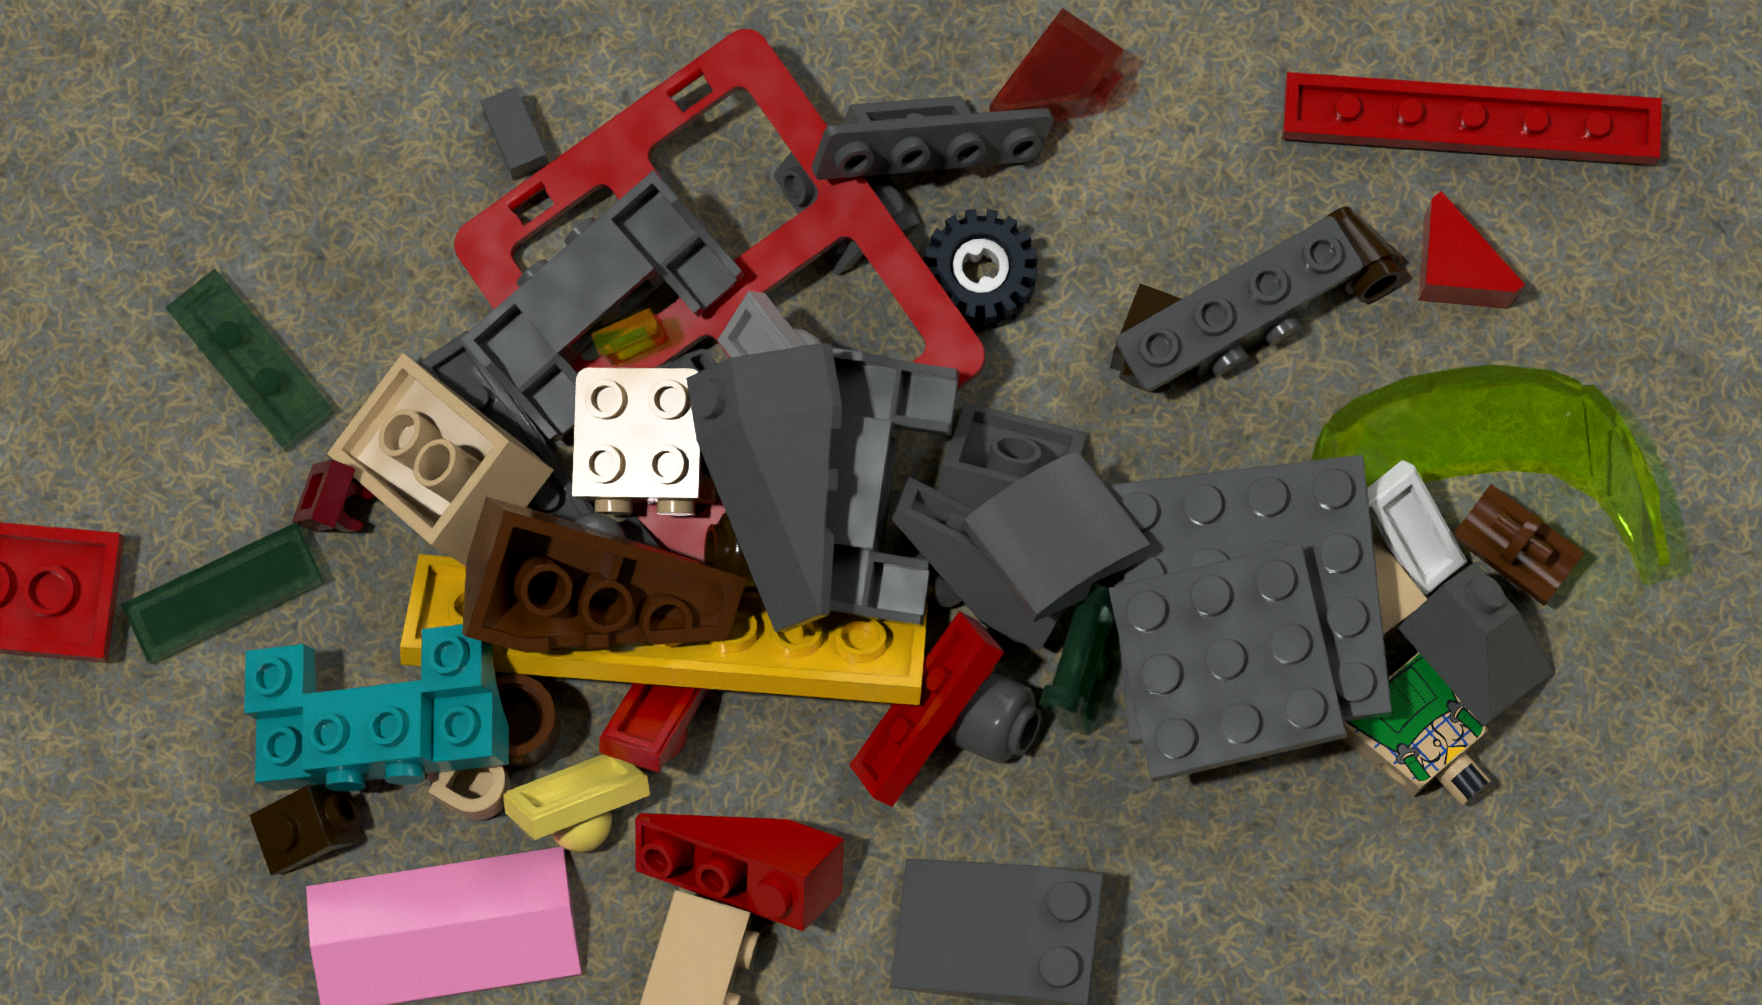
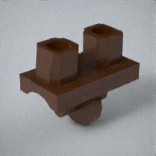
(1517, 544)

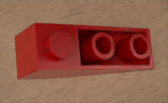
(745, 862)

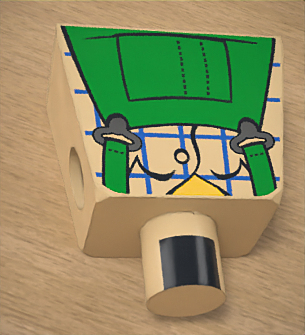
(1424, 736)

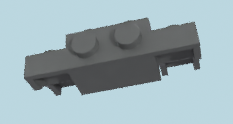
(591, 285)
(877, 402)

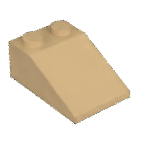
(435, 457)

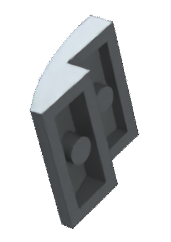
(1055, 535)

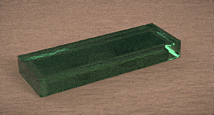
(249, 360)
(223, 593)

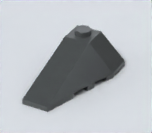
(768, 450)

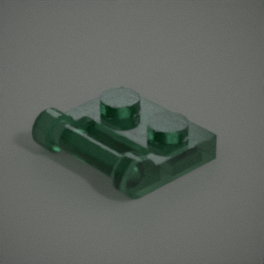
(1083, 662)

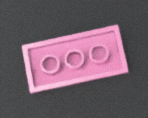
(443, 930)

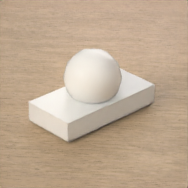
(1413, 527)

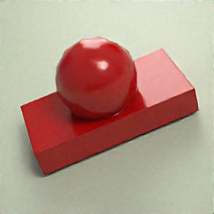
(651, 724)

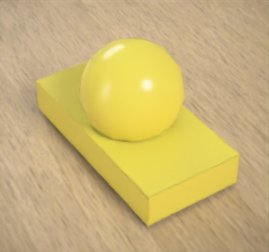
(576, 801)

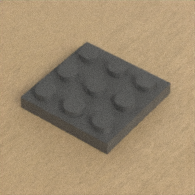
(1227, 662)

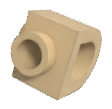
(471, 792)

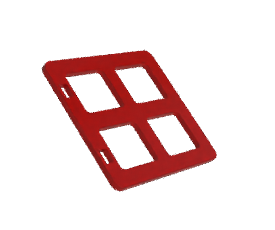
(845, 209)

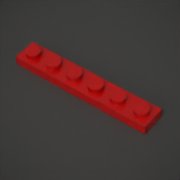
(1472, 118)

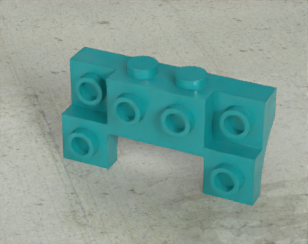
(375, 731)

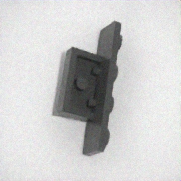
(927, 137)
(1240, 308)

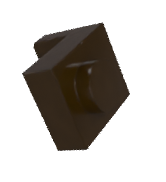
(306, 827)

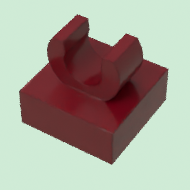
(324, 498)

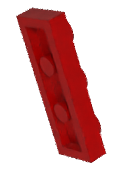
(910, 733)

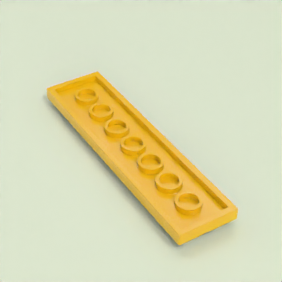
(821, 659)

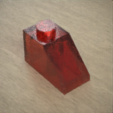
(1064, 72)

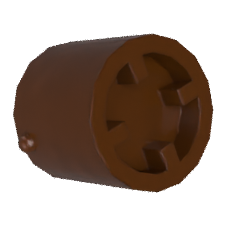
(531, 719)

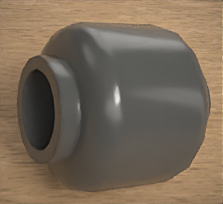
(997, 720)

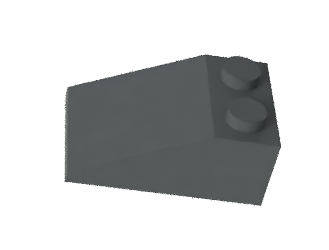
(997, 932)

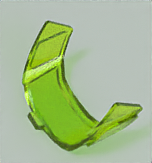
(1508, 421)

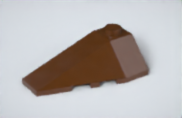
(563, 585)

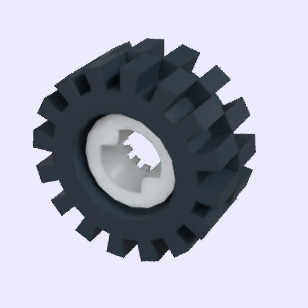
(997, 239)

